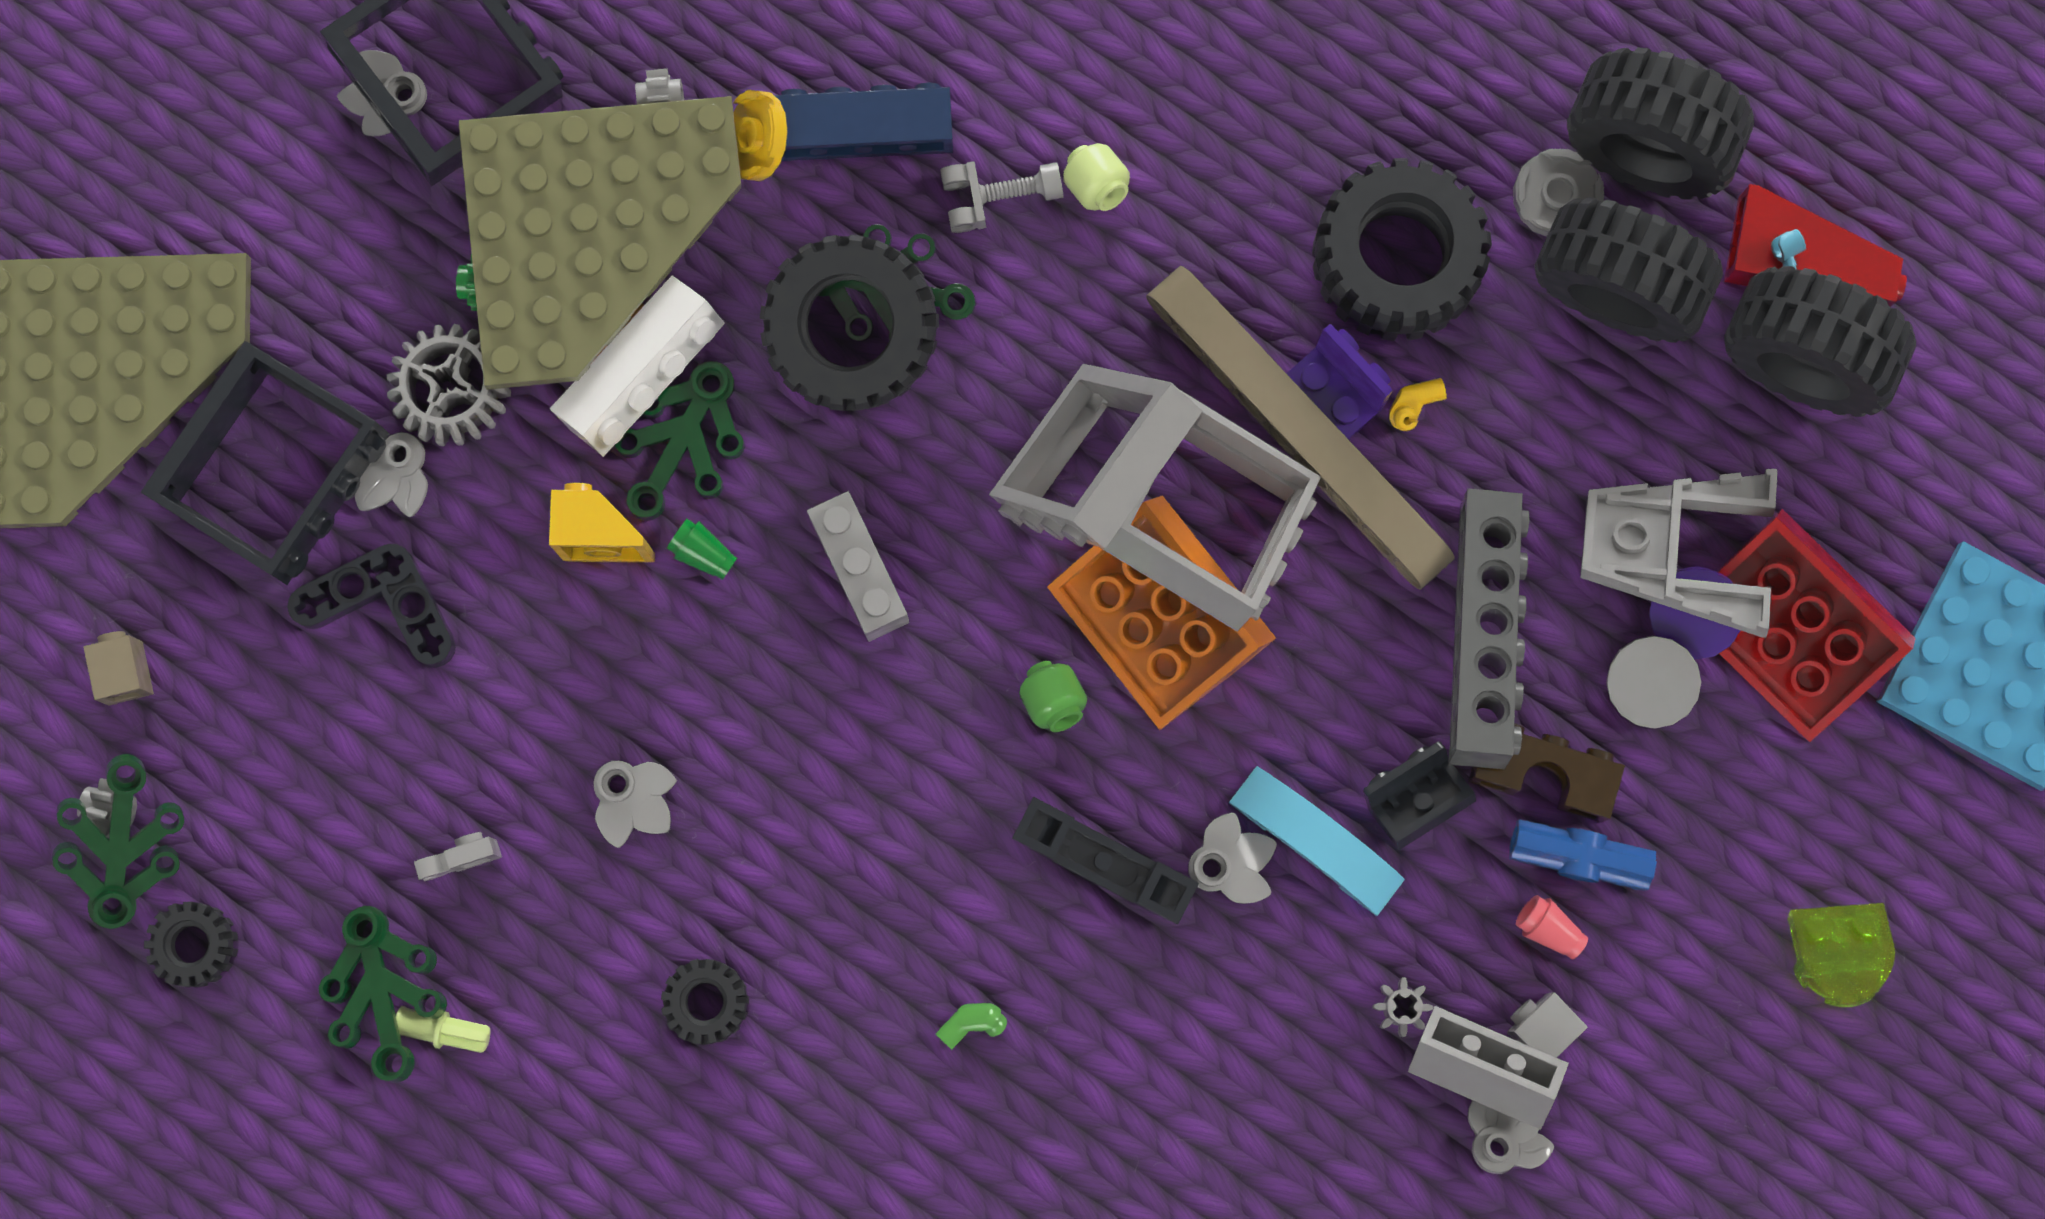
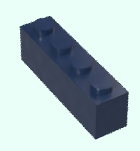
(867, 122)

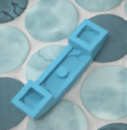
(1317, 839)

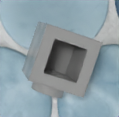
(1546, 1025)

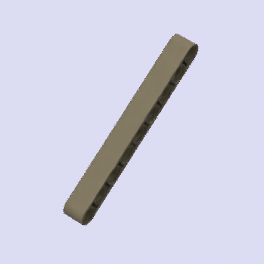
(1300, 427)

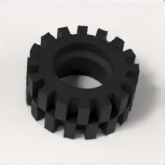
(163, 940)
(677, 993)

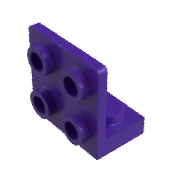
(1342, 381)

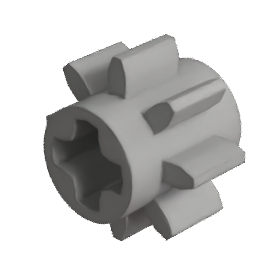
(659, 88)
(99, 805)
(1415, 1008)

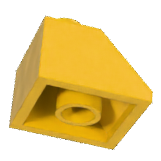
(592, 529)

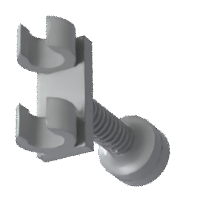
(969, 218)

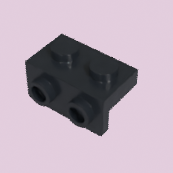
(1417, 795)

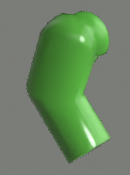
(972, 1017)

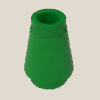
(701, 549)

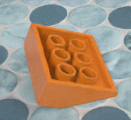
(1147, 634)

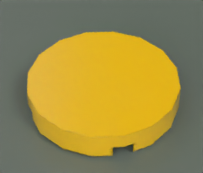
(759, 134)

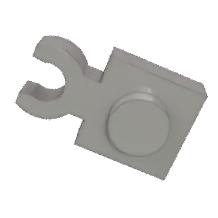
(469, 852)

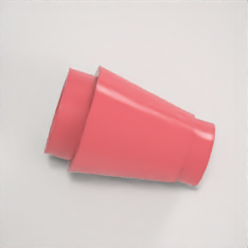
(1551, 927)

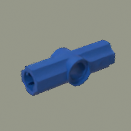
(1582, 855)

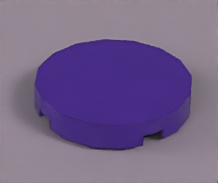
(1696, 634)

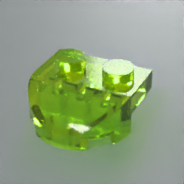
(1842, 951)

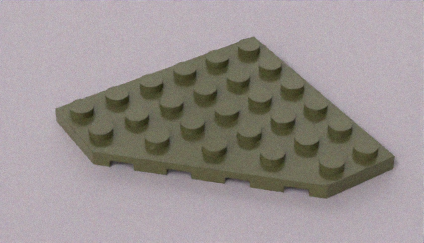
(585, 222)
(101, 364)

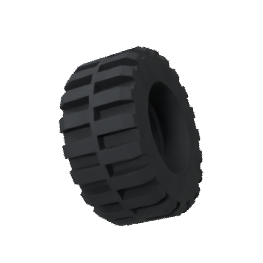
(1660, 123)
(1413, 194)
(1629, 269)
(788, 309)
(1820, 341)

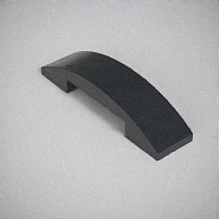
(1104, 861)

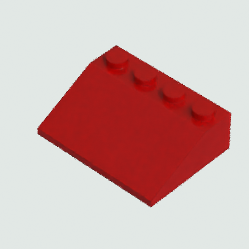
(1824, 628)

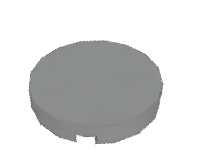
(1550, 183)
(1653, 682)

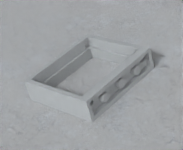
(1261, 465)
(1127, 474)

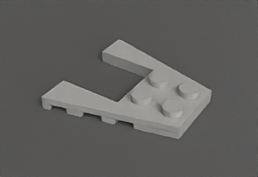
(1635, 542)

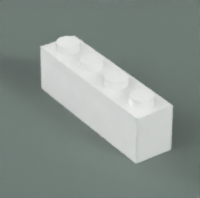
(638, 365)

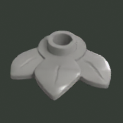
(394, 79)
(395, 480)
(637, 805)
(1239, 861)
(1520, 1141)

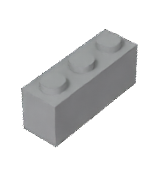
(858, 566)
(1488, 1067)

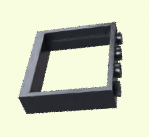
(447, 159)
(212, 424)

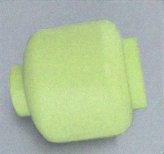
(1096, 177)

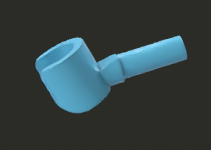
(1787, 246)

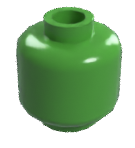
(1053, 696)

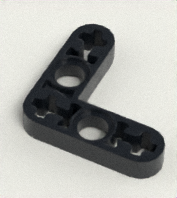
(394, 591)

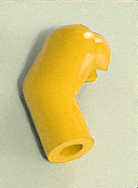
(1410, 401)

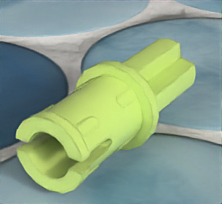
(443, 1030)

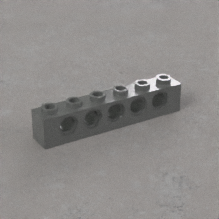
(1471, 739)

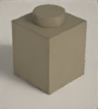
(118, 668)

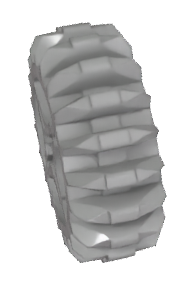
(442, 403)

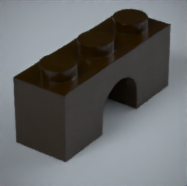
(1586, 779)

